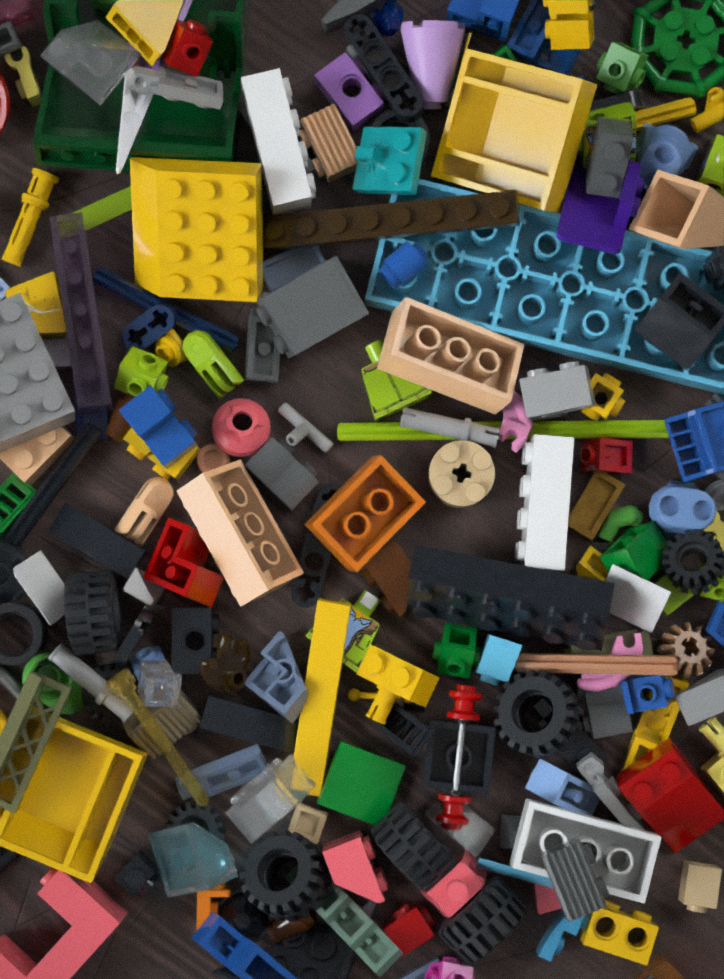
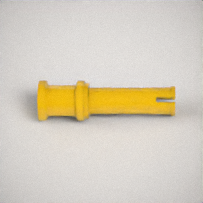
(33, 204)

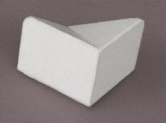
(143, 589)

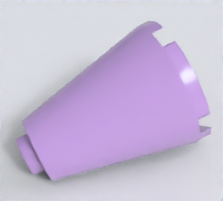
(432, 57)

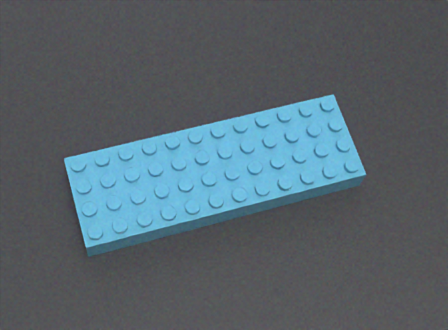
(552, 290)

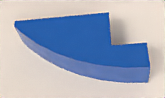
(237, 952)

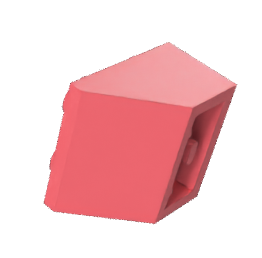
(352, 866)

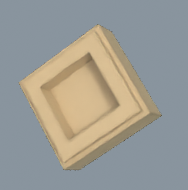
(308, 822)

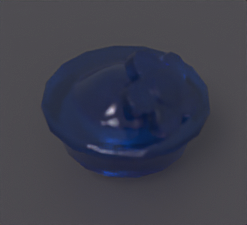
(389, 18)

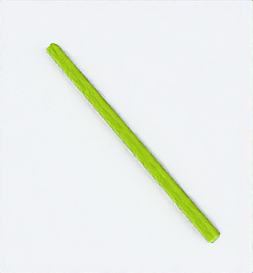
(578, 429)

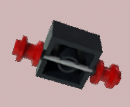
(458, 757)

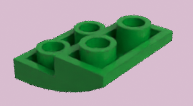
(360, 783)

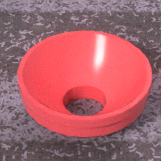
(239, 442)

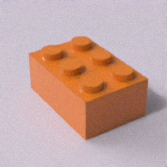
(365, 513)

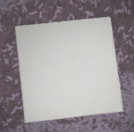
(636, 598)

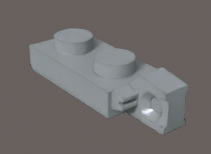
(178, 86)
(608, 791)

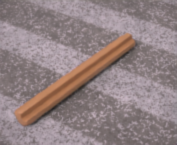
(598, 664)

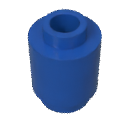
(403, 264)

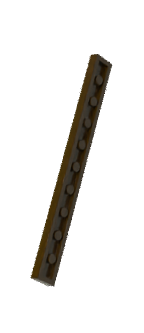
(391, 220)

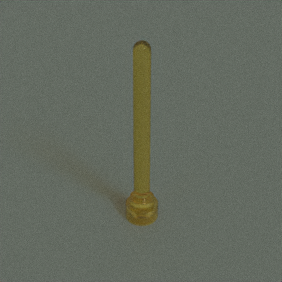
(123, 686)

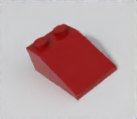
(670, 795)

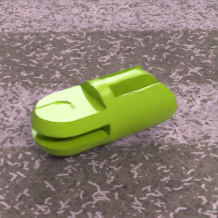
(211, 363)

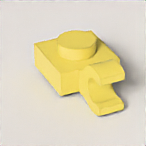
(27, 84)

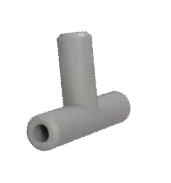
(303, 429)

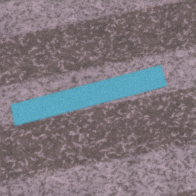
(512, 872)

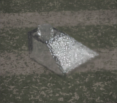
(91, 58)

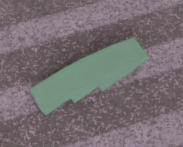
(355, 928)

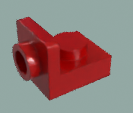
(606, 456)

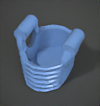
(663, 149)
(681, 508)

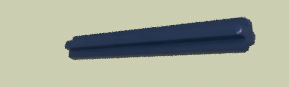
(147, 299)

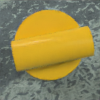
(170, 348)

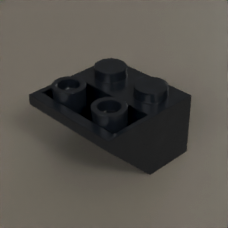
(682, 321)

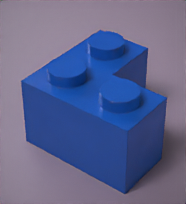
(486, 17)
(154, 422)

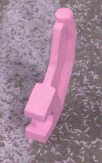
(515, 423)
(601, 682)

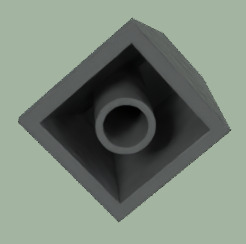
(311, 308)

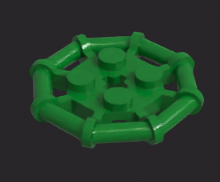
(670, 52)

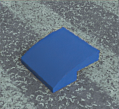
(531, 45)

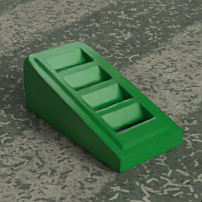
(27, 489)

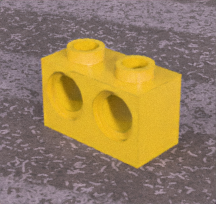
(616, 939)

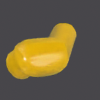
(713, 111)

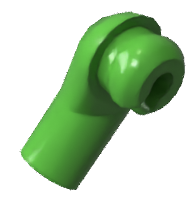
(619, 518)

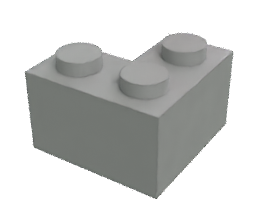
(557, 392)

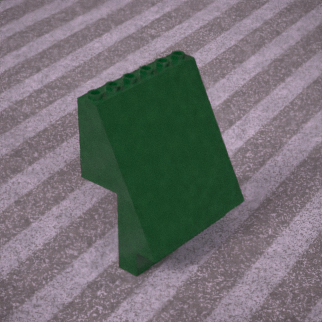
(83, 134)

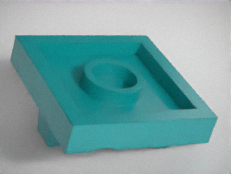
(389, 160)

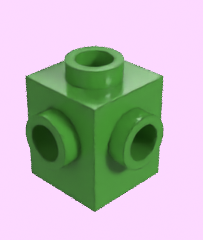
(621, 68)

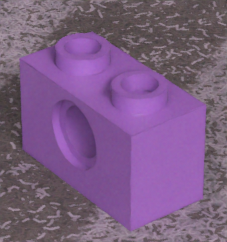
(354, 110)

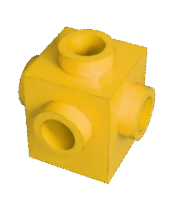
(611, 387)

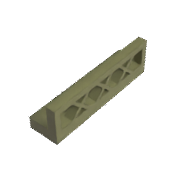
(16, 727)

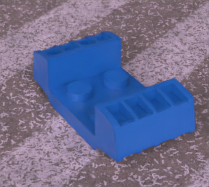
(698, 441)

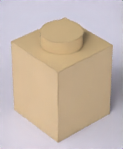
(699, 886)

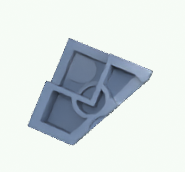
(279, 679)

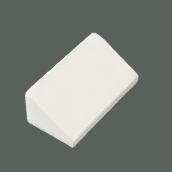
(42, 586)

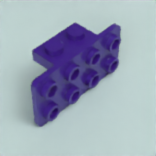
(597, 219)

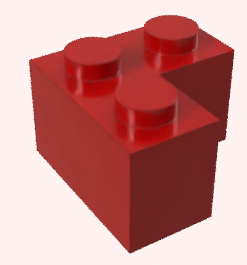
(180, 562)

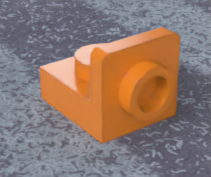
(205, 901)

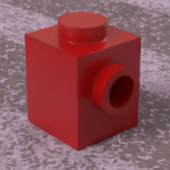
(187, 47)
(409, 927)

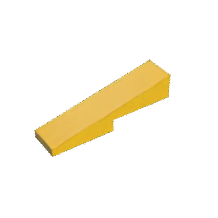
(653, 726)

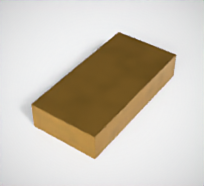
(594, 504)

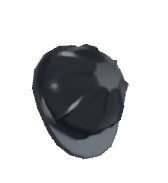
(244, 916)

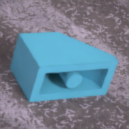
(497, 659)

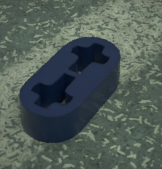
(145, 320)

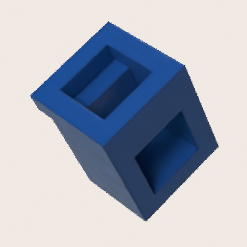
(634, 697)

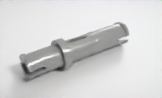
(450, 427)
(90, 681)

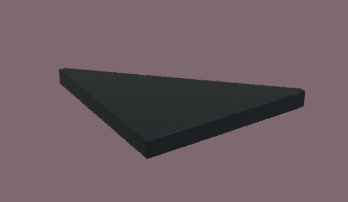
(313, 953)

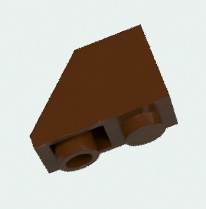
(390, 571)

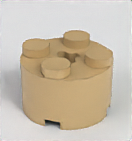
(476, 463)

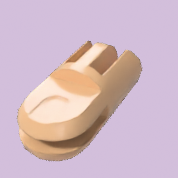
(145, 510)

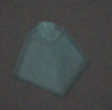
(191, 859)

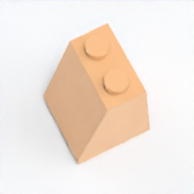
(681, 213)

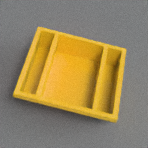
(513, 129)
(197, 228)
(71, 799)

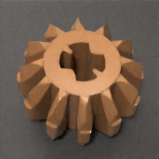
(696, 649)

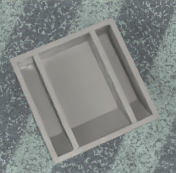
(30, 387)

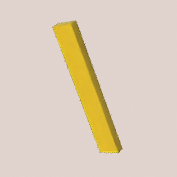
(322, 685)

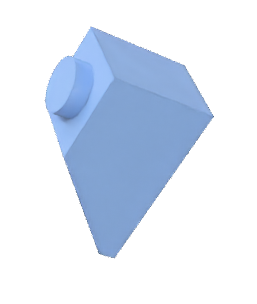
(562, 788)

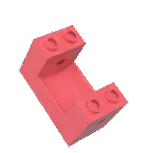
(92, 919)

